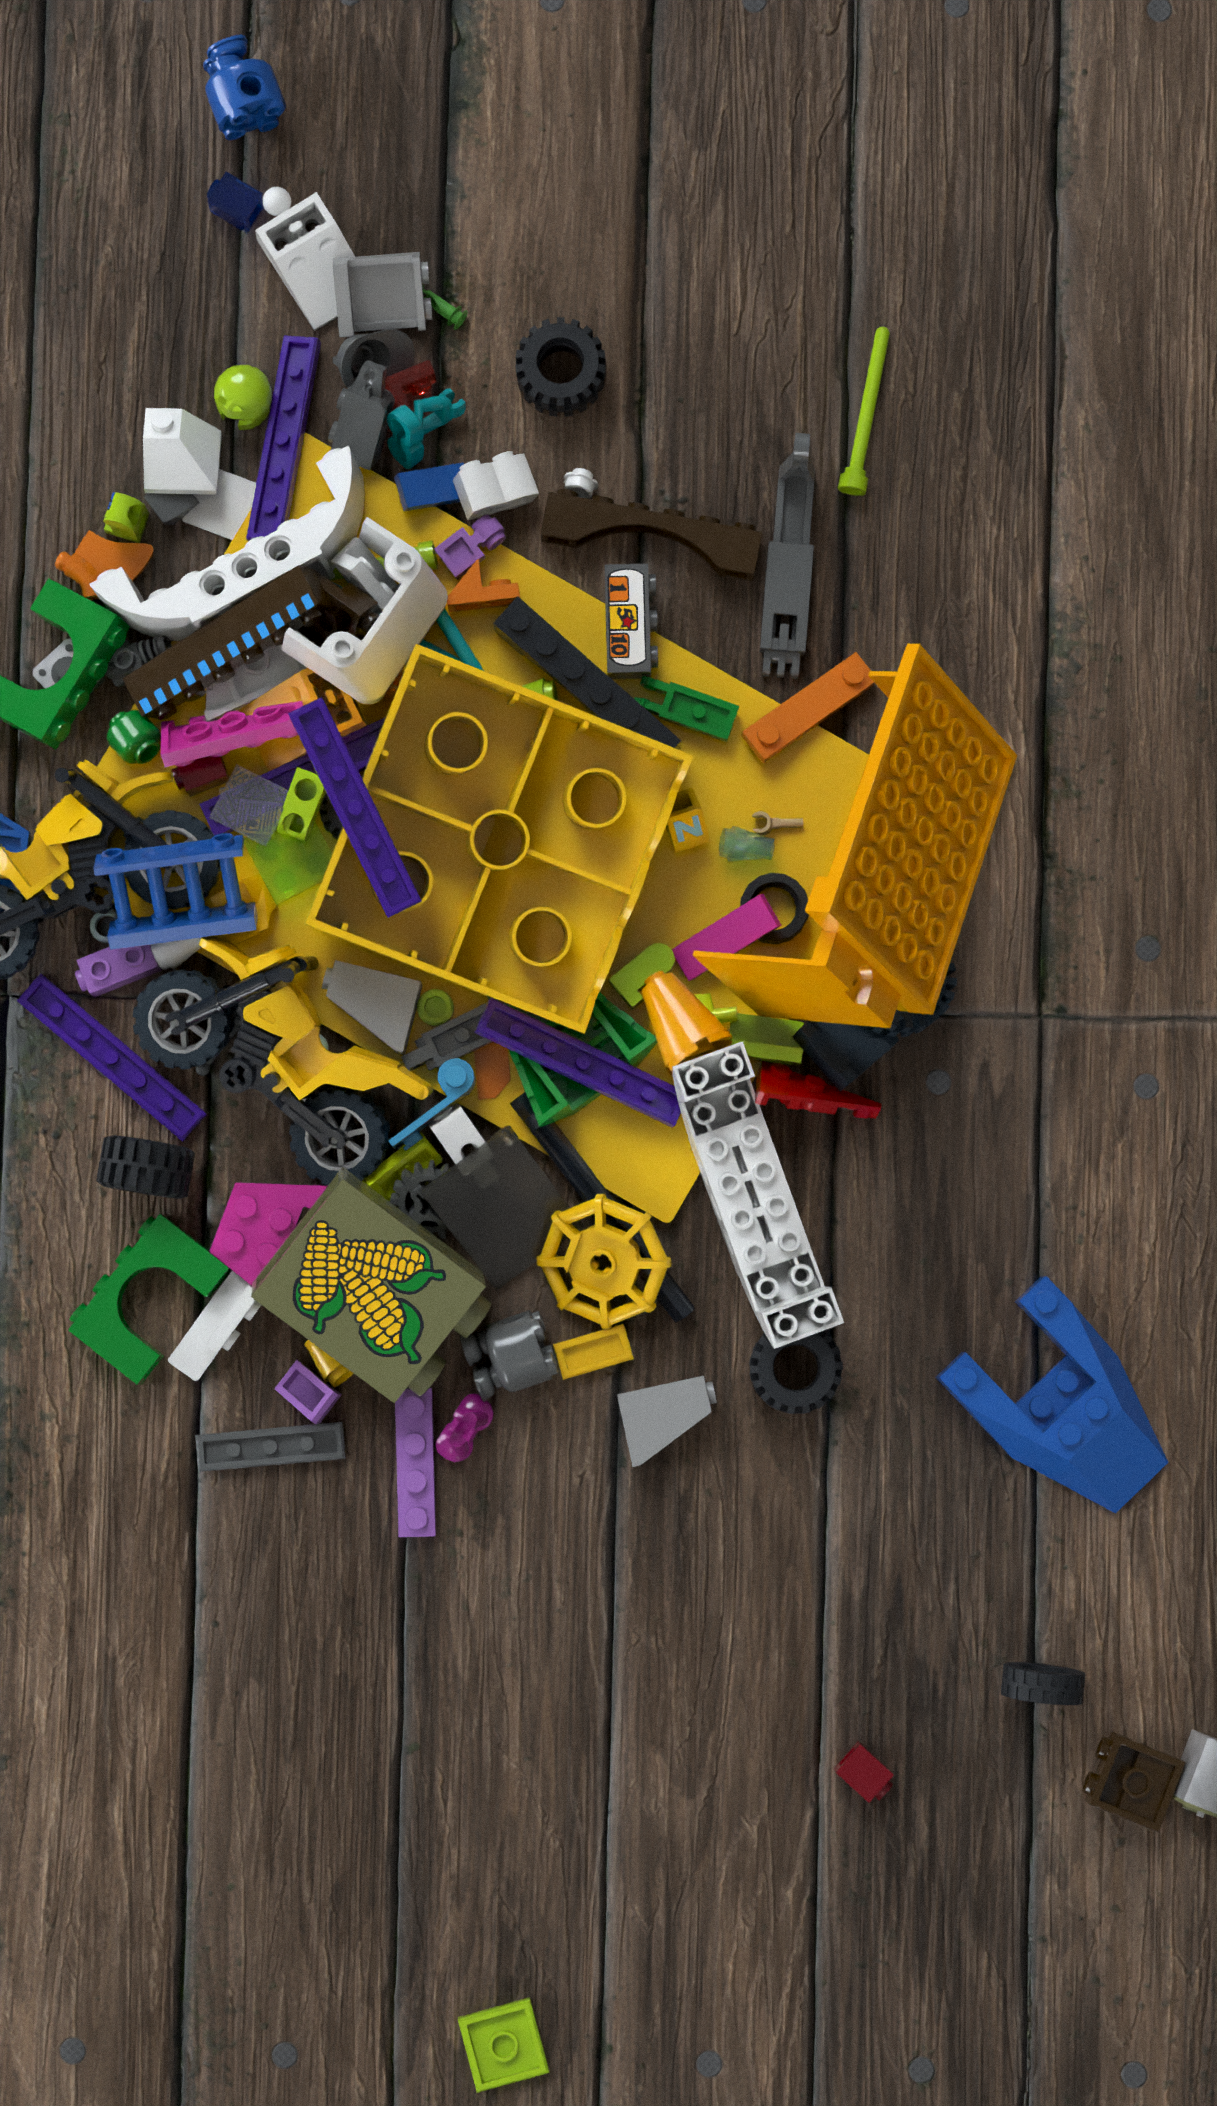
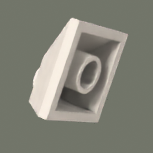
(180, 453)

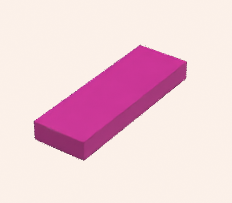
(728, 934)

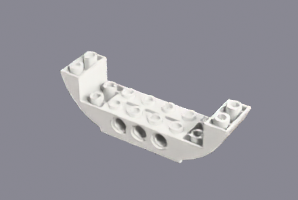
(234, 577)
(752, 1196)

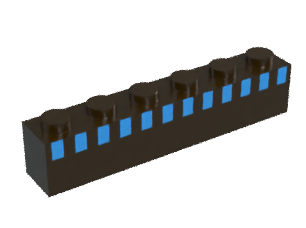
(227, 643)

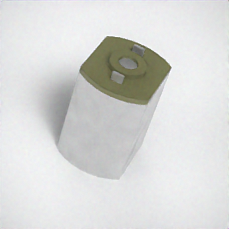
(1198, 1780)

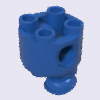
(241, 91)

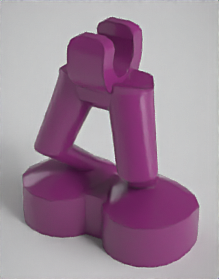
(457, 1437)

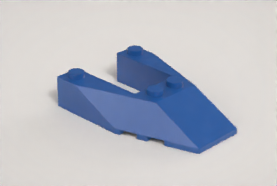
(1078, 1419)

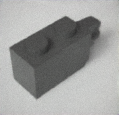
(363, 415)

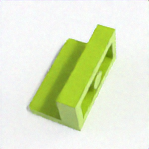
(768, 1038)

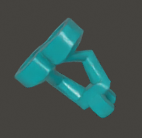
(410, 426)

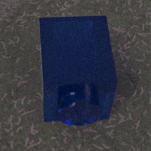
(235, 201)

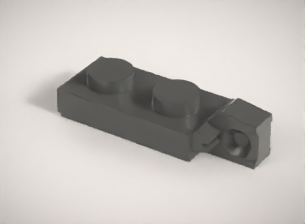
(447, 1041)

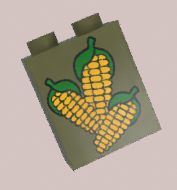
(372, 1288)

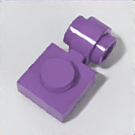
(462, 550)

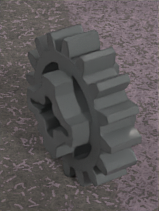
(420, 1210)

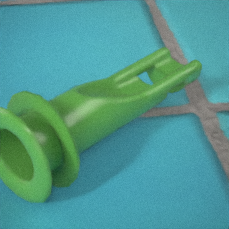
(445, 309)

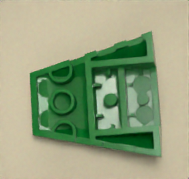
(609, 1031)

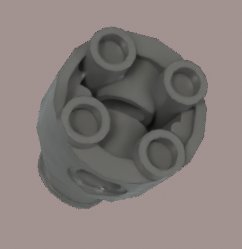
(515, 1354)

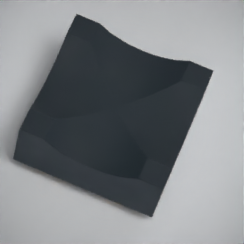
(843, 1049)

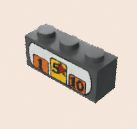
(629, 621)

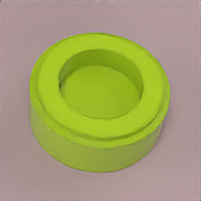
(435, 1007)

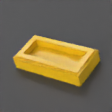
(593, 1351)

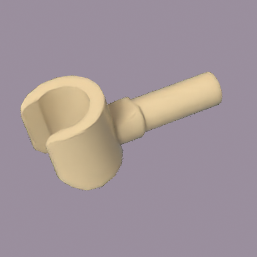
(776, 823)

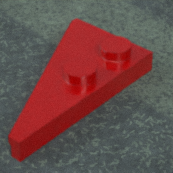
(808, 1092)

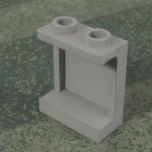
(381, 292)

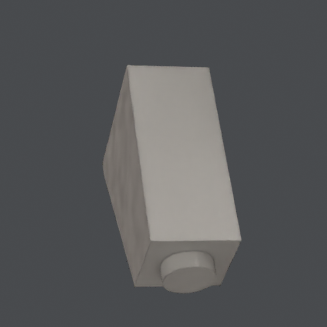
(375, 1000)
(662, 1414)

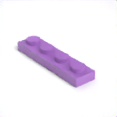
(415, 1464)

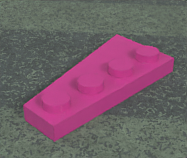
(216, 738)

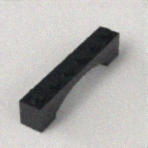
(576, 673)

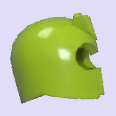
(244, 395)

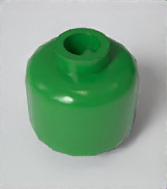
(133, 737)

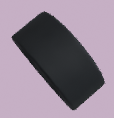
(794, 889)

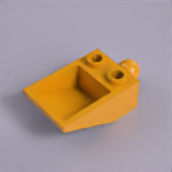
(303, 687)

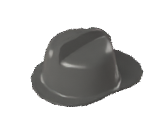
(383, 347)

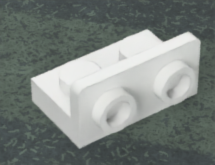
(365, 572)

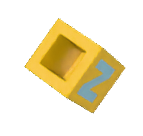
(687, 823)

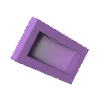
(308, 1392)

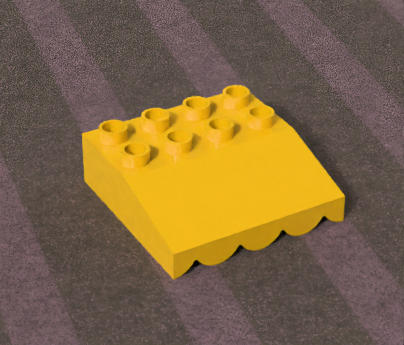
(516, 832)

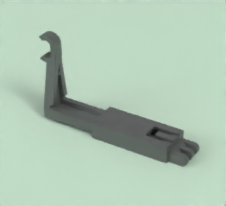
(789, 563)

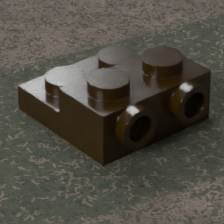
(351, 613)
(1132, 1780)

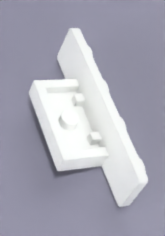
(215, 1327)

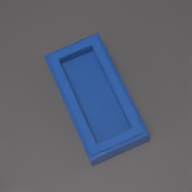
(427, 487)

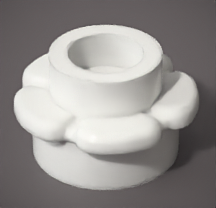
(581, 481)

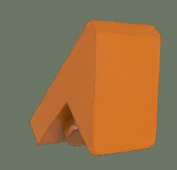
(472, 596)

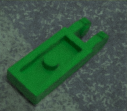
(690, 708)

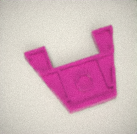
(258, 1224)

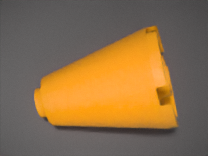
(681, 1021)

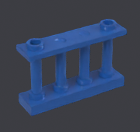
(164, 924)

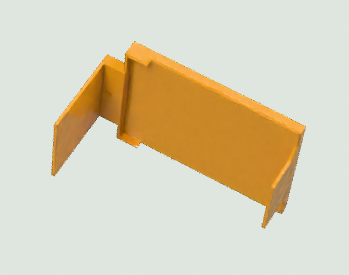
(900, 865)

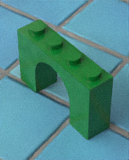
(95, 637)
(102, 1321)

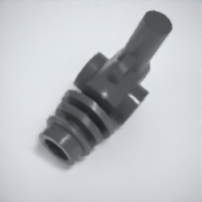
(133, 656)

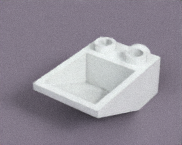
(308, 257)

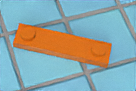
(808, 708)

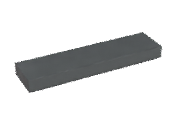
(270, 1446)

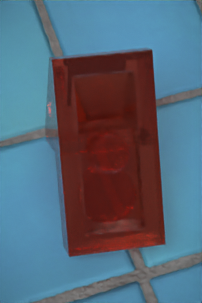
(411, 380)

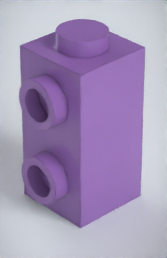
(115, 968)

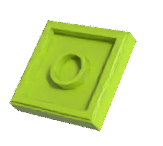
(503, 2045)

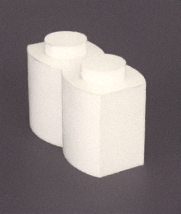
(495, 485)

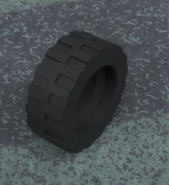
(1043, 1683)

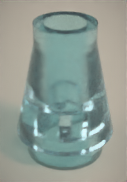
(741, 845)

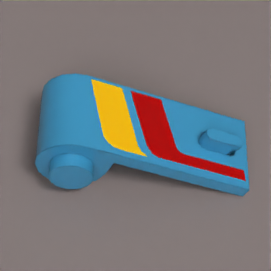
(457, 1082)

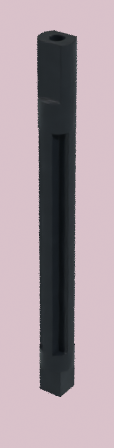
(587, 1187)

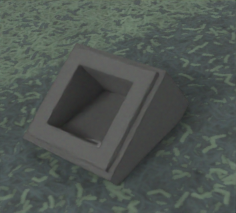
(171, 507)

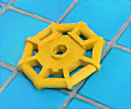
(621, 1252)

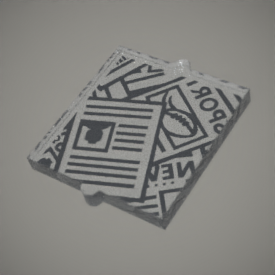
(250, 805)

